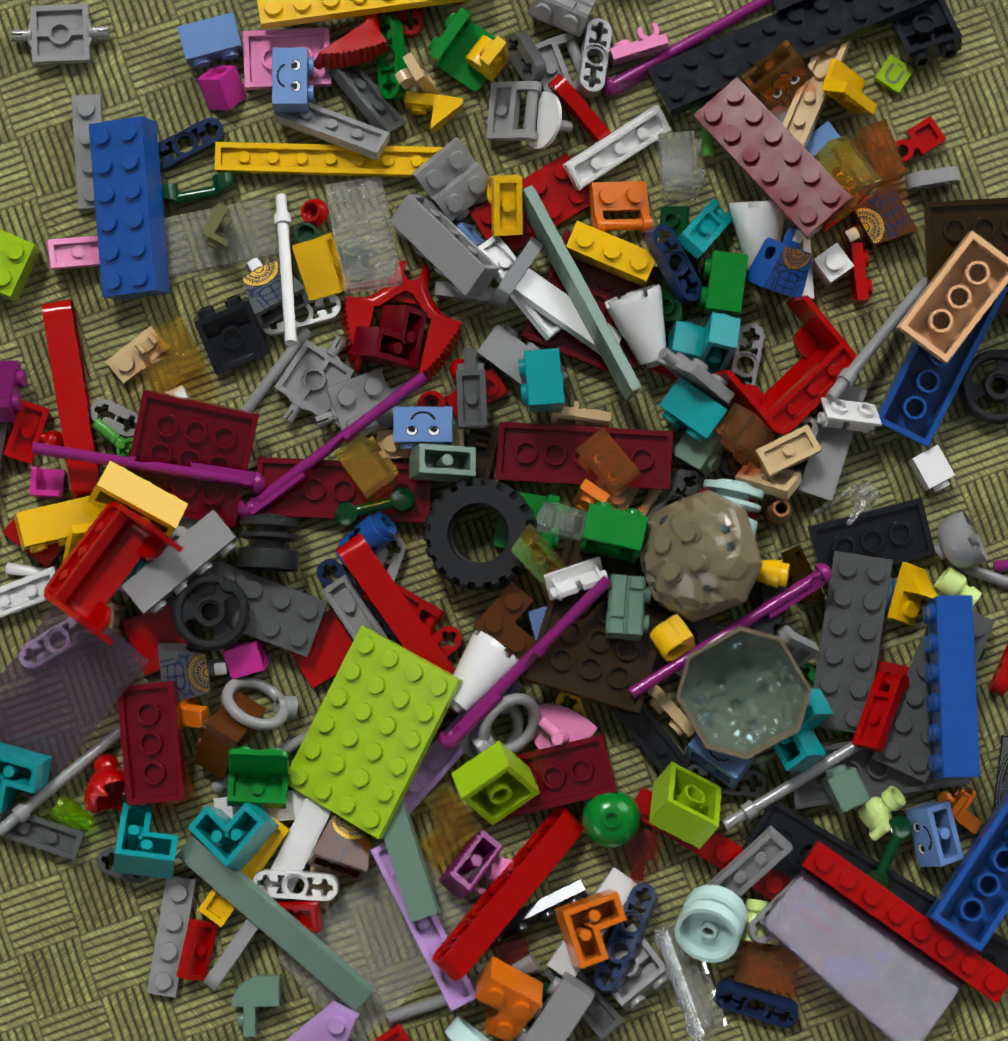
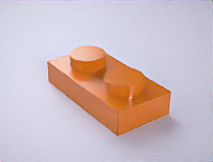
(588, 494)

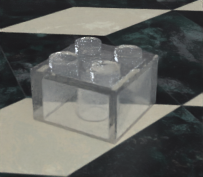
(678, 166)

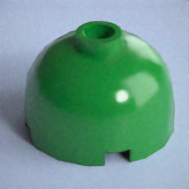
(611, 819)

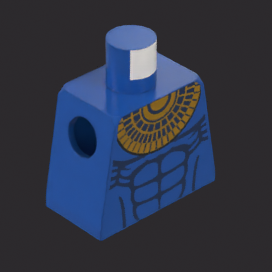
(781, 265)

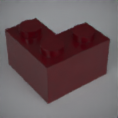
(396, 339)

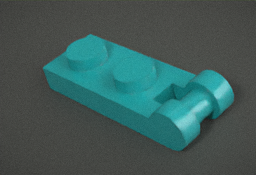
(704, 229)

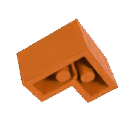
(582, 923)
(511, 998)

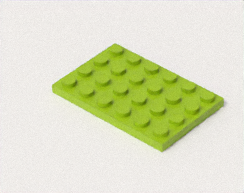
(372, 731)

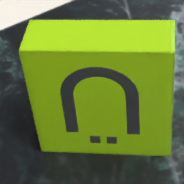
(893, 74)

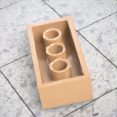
(956, 297)

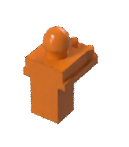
(191, 713)
(959, 803)

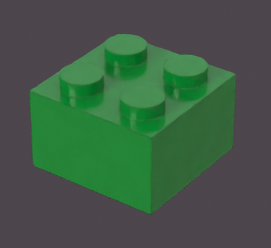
(724, 283)
(613, 532)

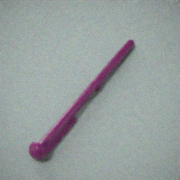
(639, 72)
(196, 471)
(296, 474)
(771, 608)
(493, 696)

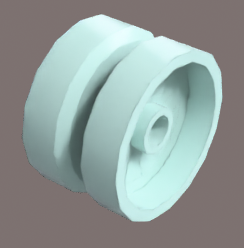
(711, 923)

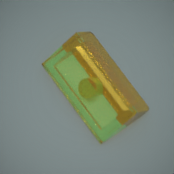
(536, 554)

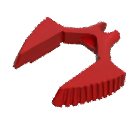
(354, 47)
(442, 332)

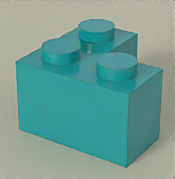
(710, 344)
(543, 380)
(692, 409)
(803, 748)
(21, 771)
(233, 839)
(139, 849)

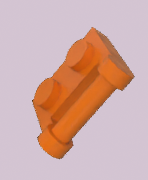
(617, 198)

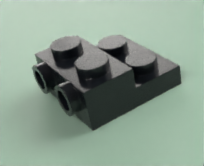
(927, 35)
(230, 334)

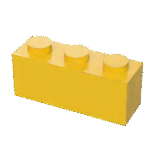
(610, 253)
(139, 496)
(52, 522)

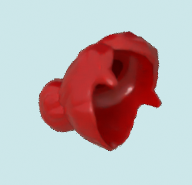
(105, 785)

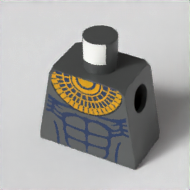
(265, 291)
(188, 668)

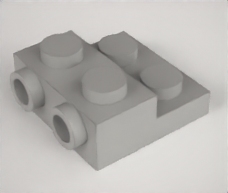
(453, 180)
(643, 976)

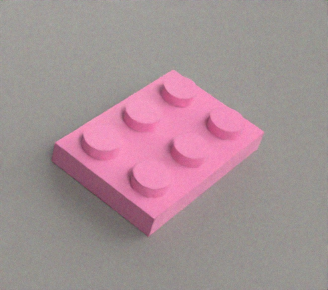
(258, 54)

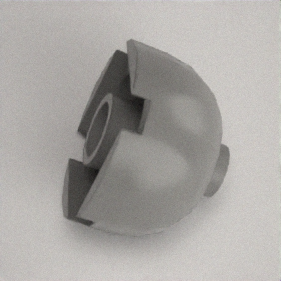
(959, 541)

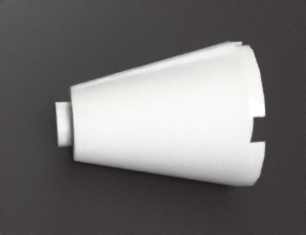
(754, 223)
(640, 322)
(480, 669)

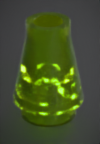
(70, 813)

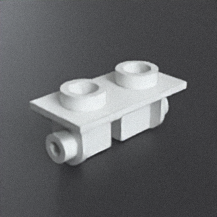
(857, 415)
(574, 578)

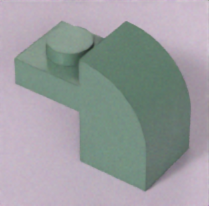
(256, 992)

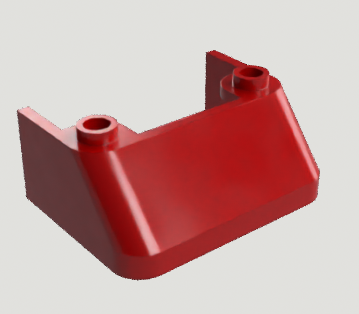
(801, 387)
(102, 564)

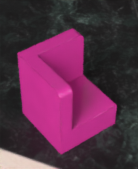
(221, 87)
(47, 483)
(246, 658)

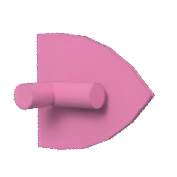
(561, 726)

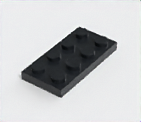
(886, 532)

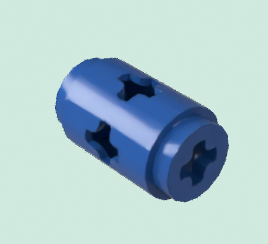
(376, 530)

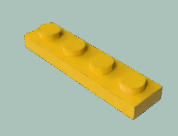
(220, 909)

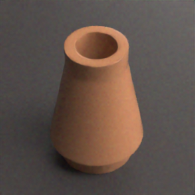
(772, 515)

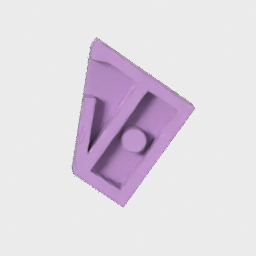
(331, 1024)

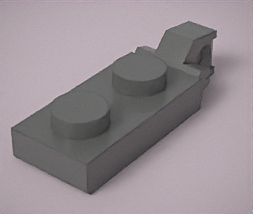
(471, 392)

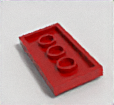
(556, 195)

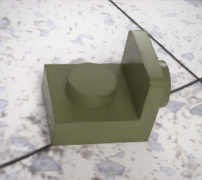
(218, 222)

